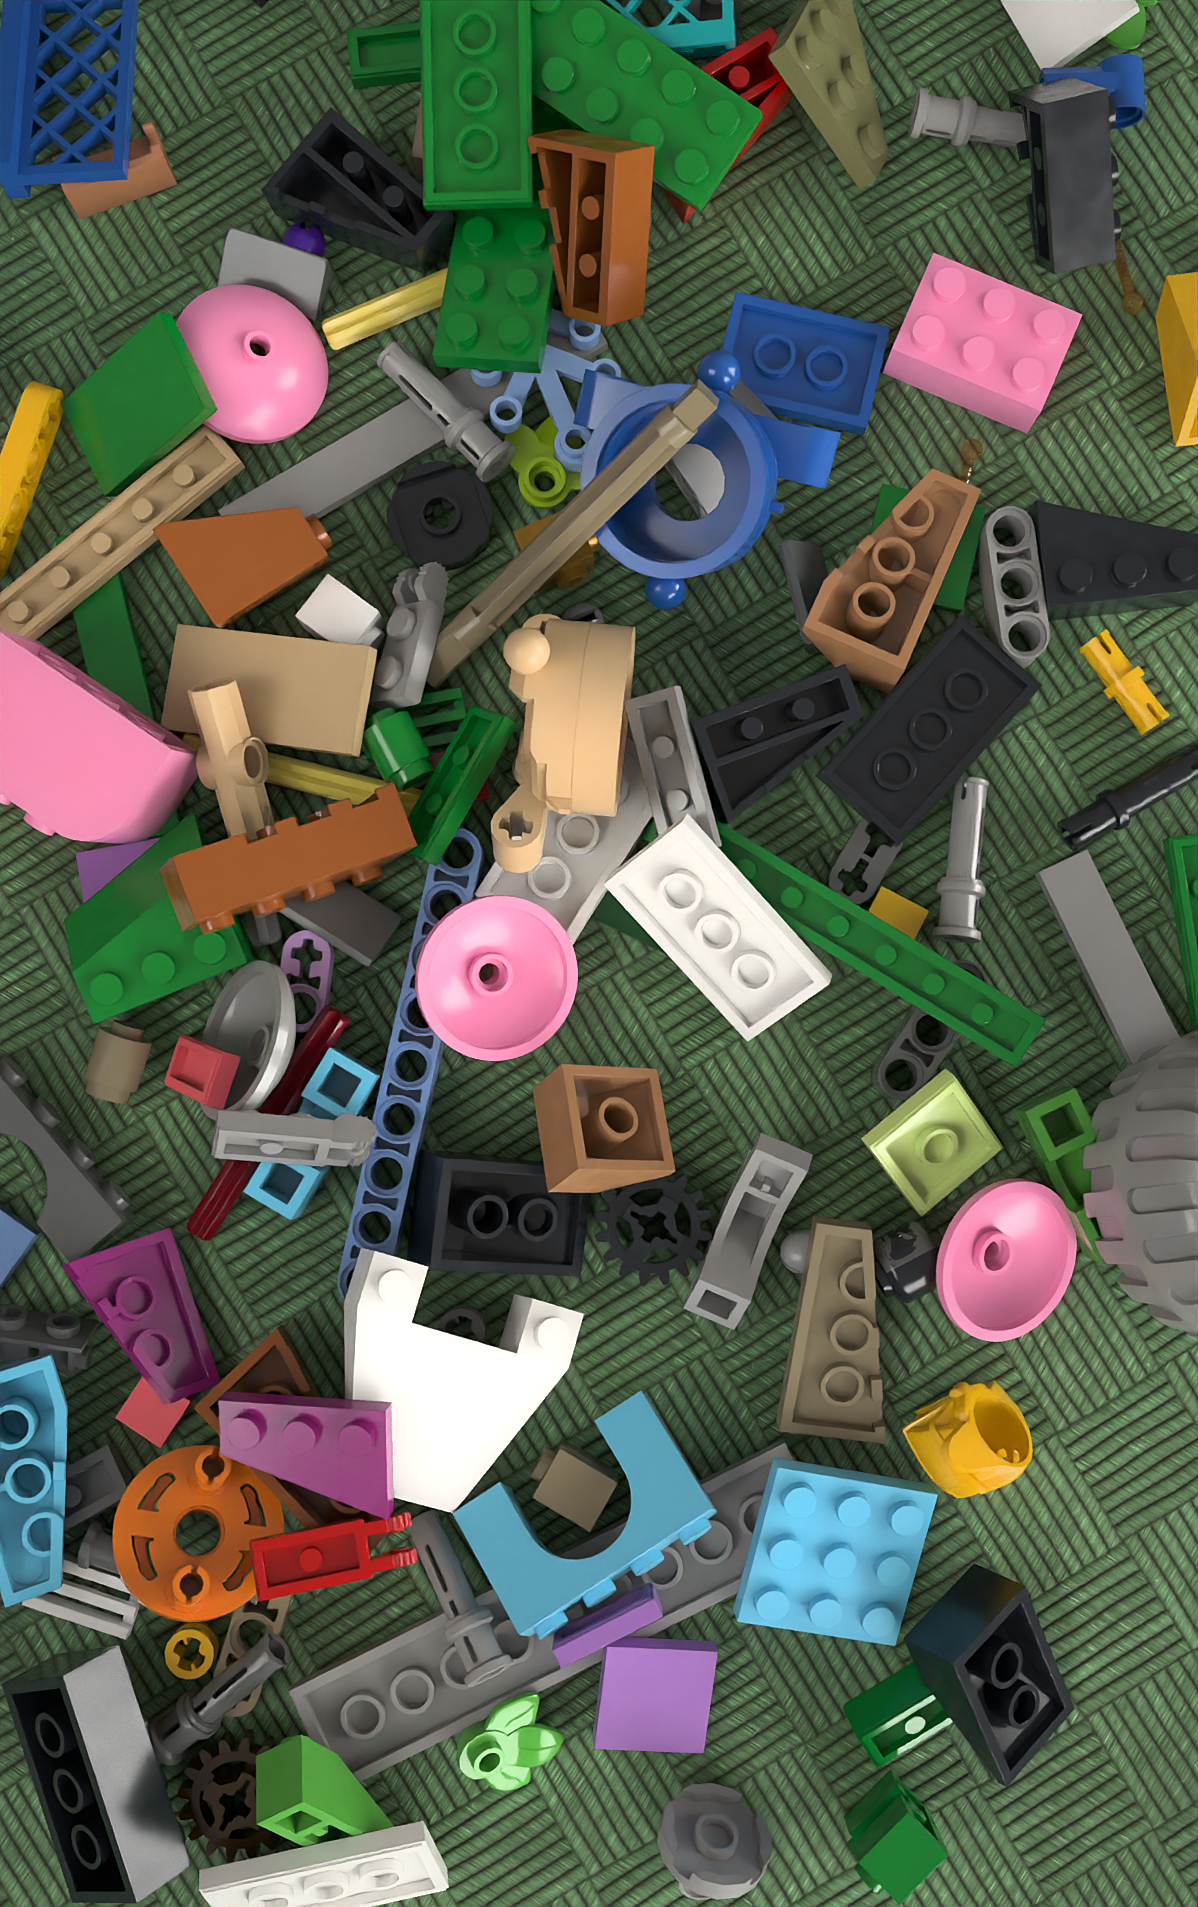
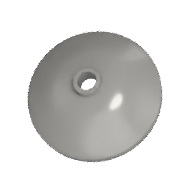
(258, 1024)

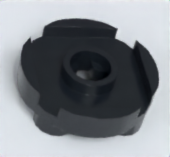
(456, 490)

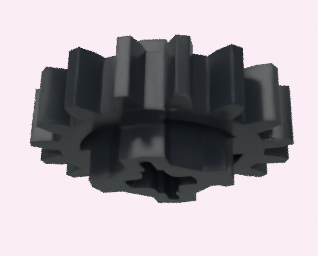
(640, 1246)

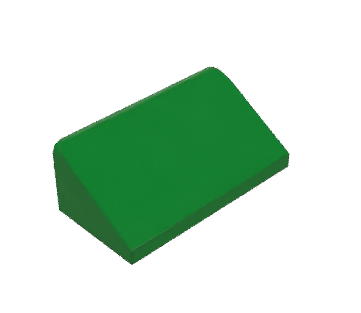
(895, 1715)

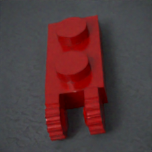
(325, 1555)

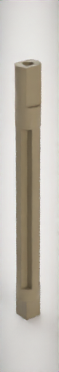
(571, 529)

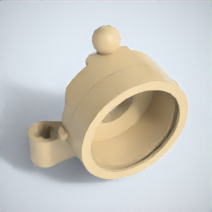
(573, 728)

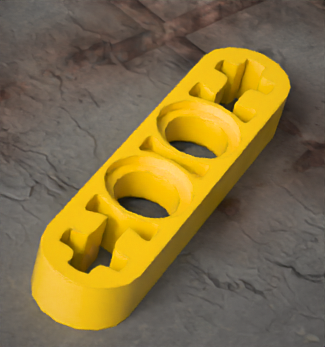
(24, 460)

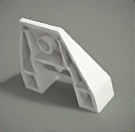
(448, 1394)

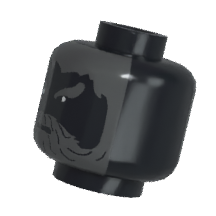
(906, 1261)

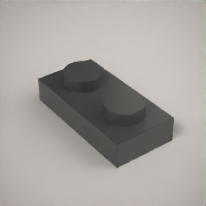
(94, 1485)

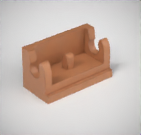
(147, 174)

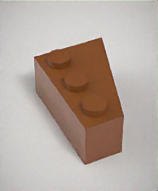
(599, 219)

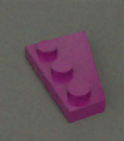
(150, 1312)
(315, 1442)

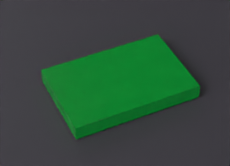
(138, 405)

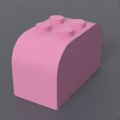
(82, 753)

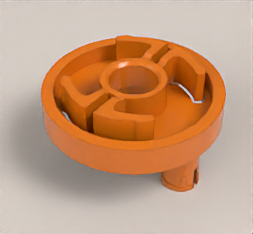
(188, 1584)

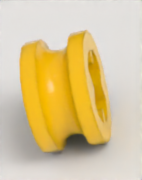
(175, 1652)

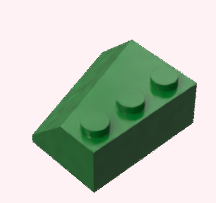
(129, 940)

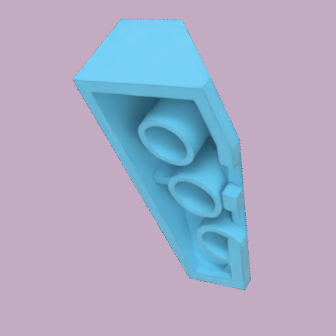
(31, 1478)

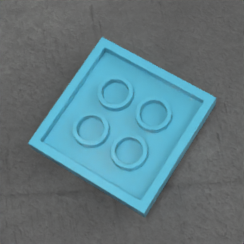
(834, 1552)

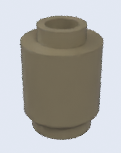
(117, 1062)

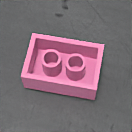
(982, 343)

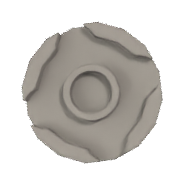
(713, 1842)

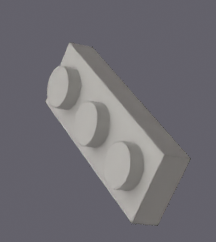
(670, 760)

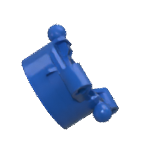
(751, 454)

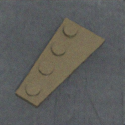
(833, 1356)

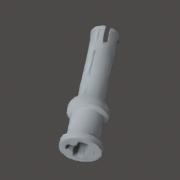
(964, 121)
(462, 426)
(961, 887)
(467, 1622)

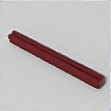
(281, 1101)

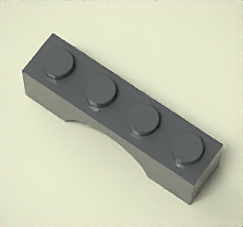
(79, 1205)

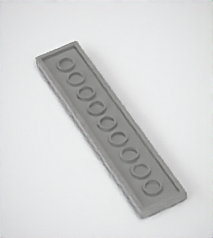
(412, 1683)

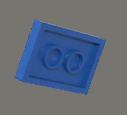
(807, 361)

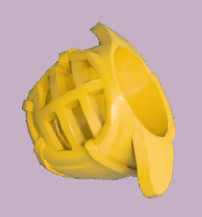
(967, 1436)

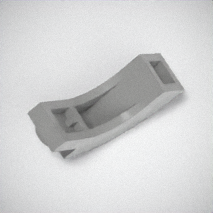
(745, 1230)

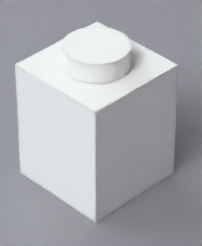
(341, 616)

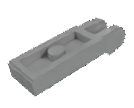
(410, 637)
(292, 1138)

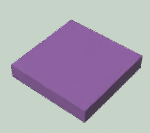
(655, 1695)

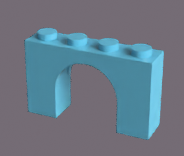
(664, 1507)

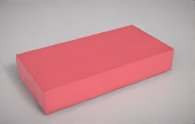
(202, 1071)

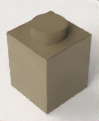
(573, 1483)

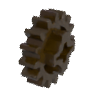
(216, 1783)

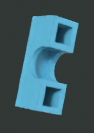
(336, 1088)

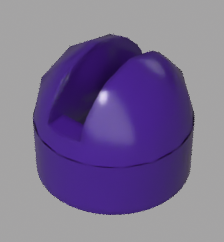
(309, 241)

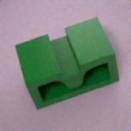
(894, 1839)

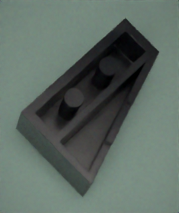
(1070, 172)
(359, 197)
(1111, 563)
(771, 735)

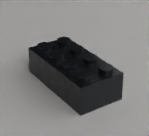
(97, 1776)

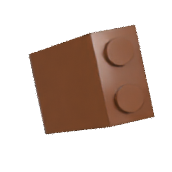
(244, 557)

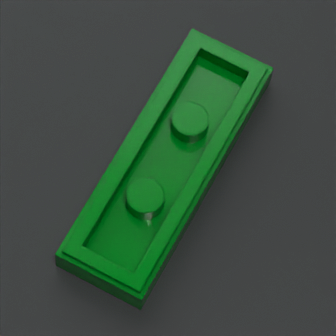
(457, 781)

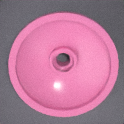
(254, 394)
(529, 985)
(1006, 1259)

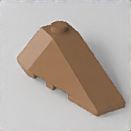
(885, 589)

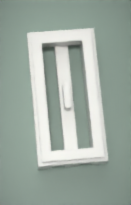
(85, 1615)

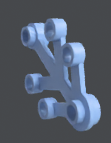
(552, 391)

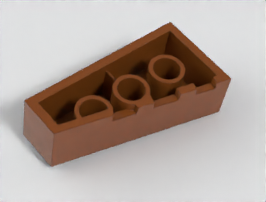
(287, 861)
(278, 1370)

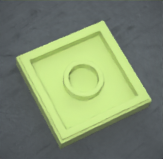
(933, 1142)

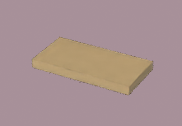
(290, 687)

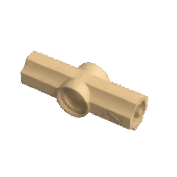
(230, 757)

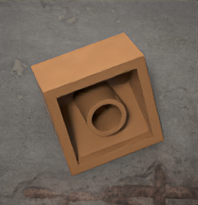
(602, 1128)

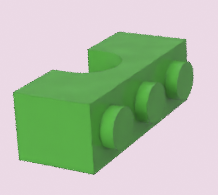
(1057, 1133)

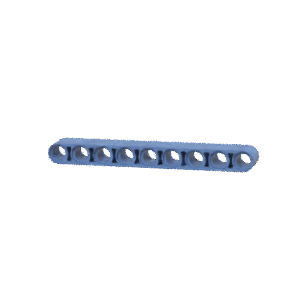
(395, 1089)

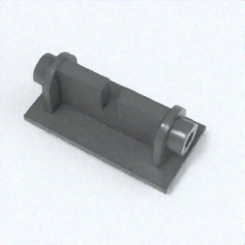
(55, 1334)

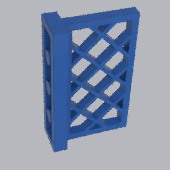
(22, 96)

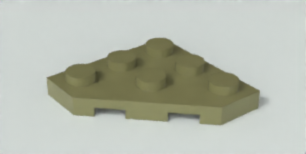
(829, 75)

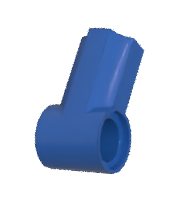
(1120, 75)

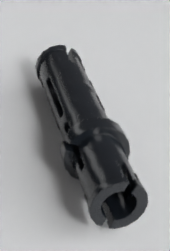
(1116, 807)

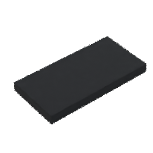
(928, 730)

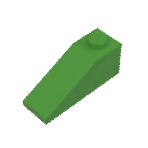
(312, 1795)

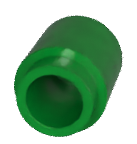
(397, 748)

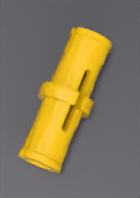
(1123, 682)

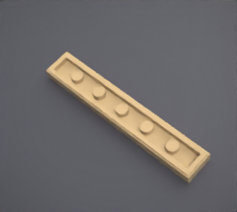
(117, 534)

